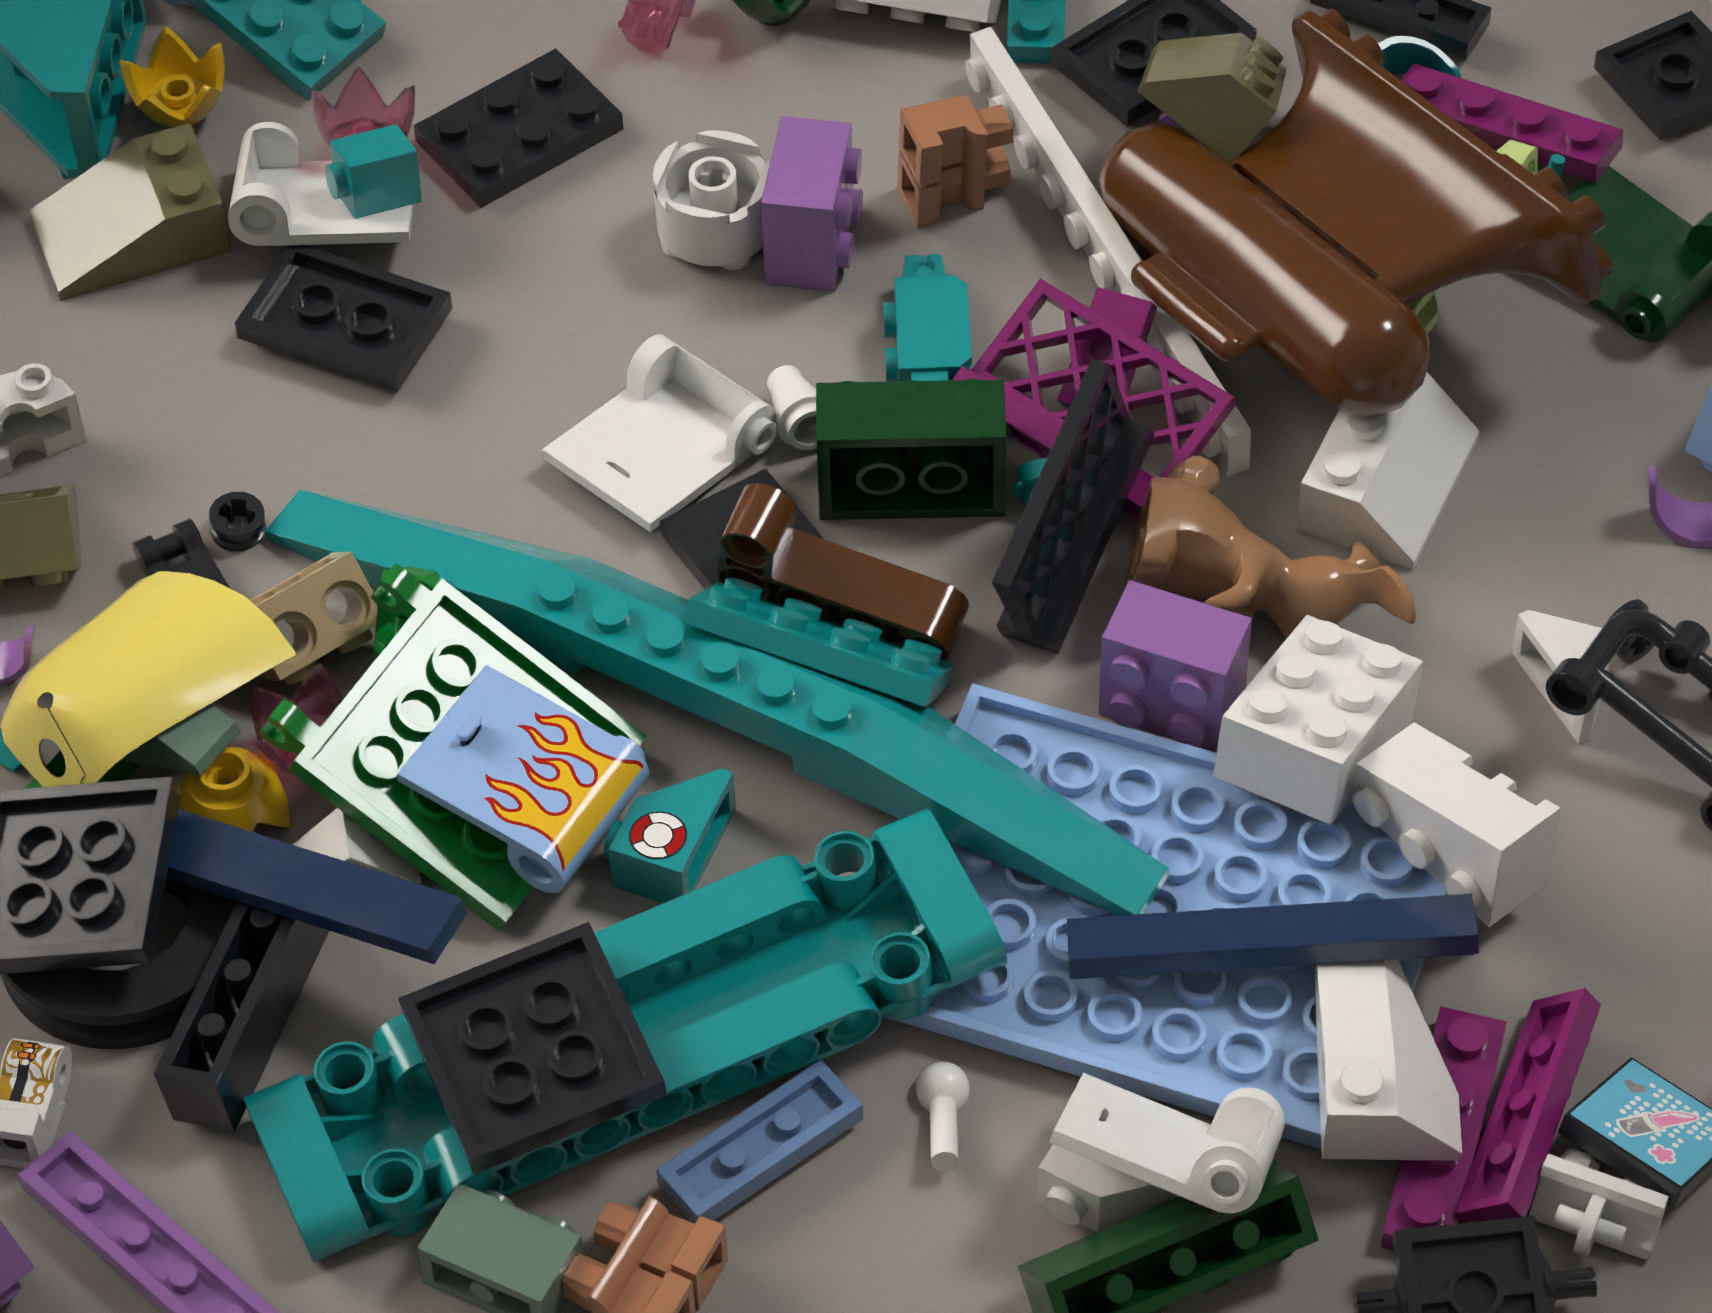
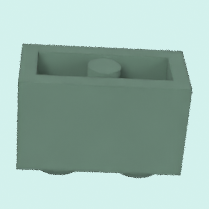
(498, 1254)

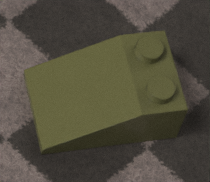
(133, 215)

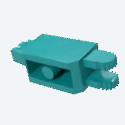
(927, 322)

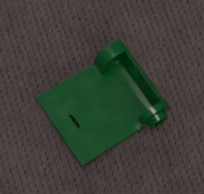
(1656, 258)

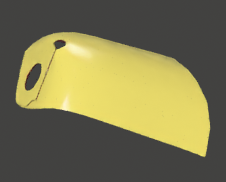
(137, 672)

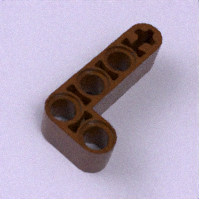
(844, 583)

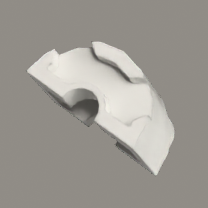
(36, 415)

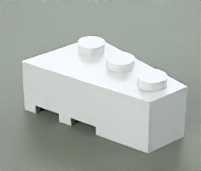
(1457, 821)

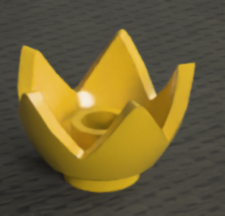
(176, 84)
(249, 800)

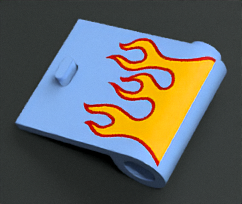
(527, 776)

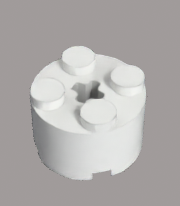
(711, 199)

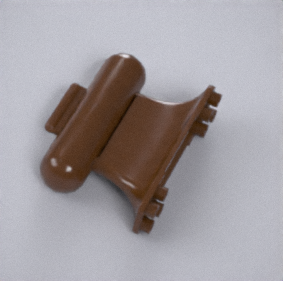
(1340, 225)

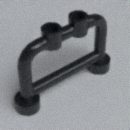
(1581, 682)

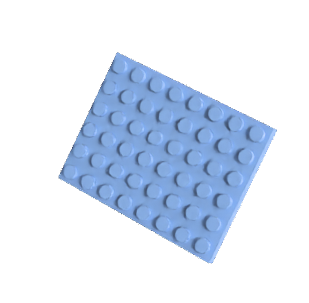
(1225, 848)

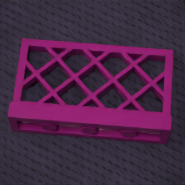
(1037, 427)

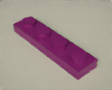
(1503, 117)
(1528, 1107)
(1431, 1189)

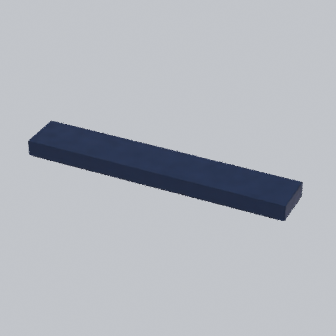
(313, 888)
(1272, 936)

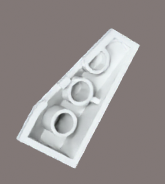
(1380, 1069)

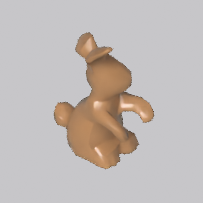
(1205, 553)

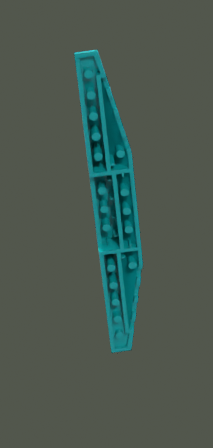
(834, 729)

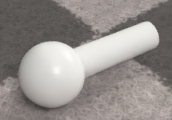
(942, 1091)

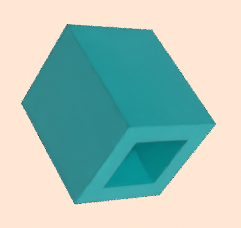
(374, 171)

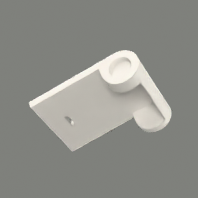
(289, 202)
(664, 435)
(1203, 1162)

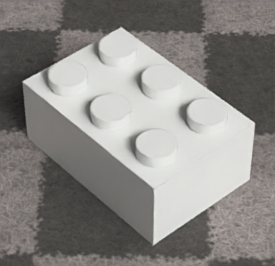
(1314, 716)

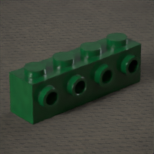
(1170, 1253)

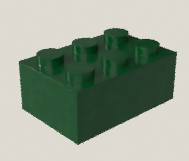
(911, 449)

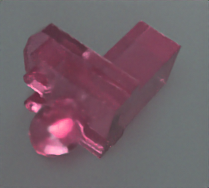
(652, 23)

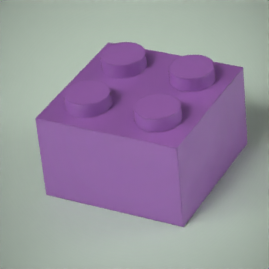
(810, 203)
(1172, 665)

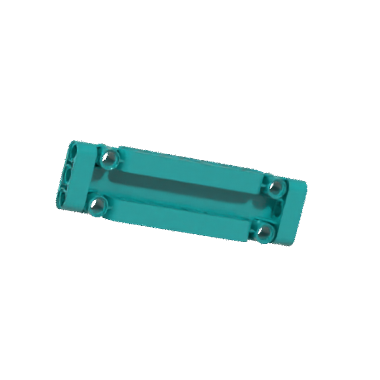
(724, 990)

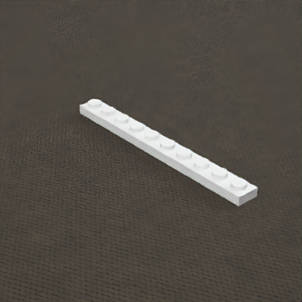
(1094, 229)

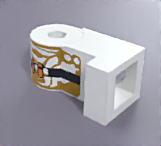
(31, 1097)

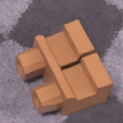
(951, 155)
(656, 1263)

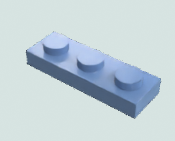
(760, 1143)

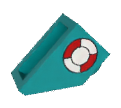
(670, 836)

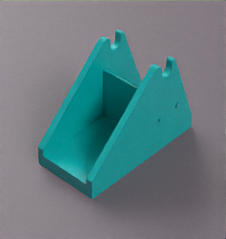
(65, 73)

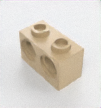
(302, 605)

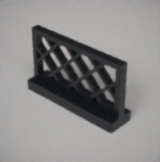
(1070, 513)

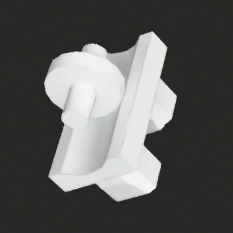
(1597, 1205)

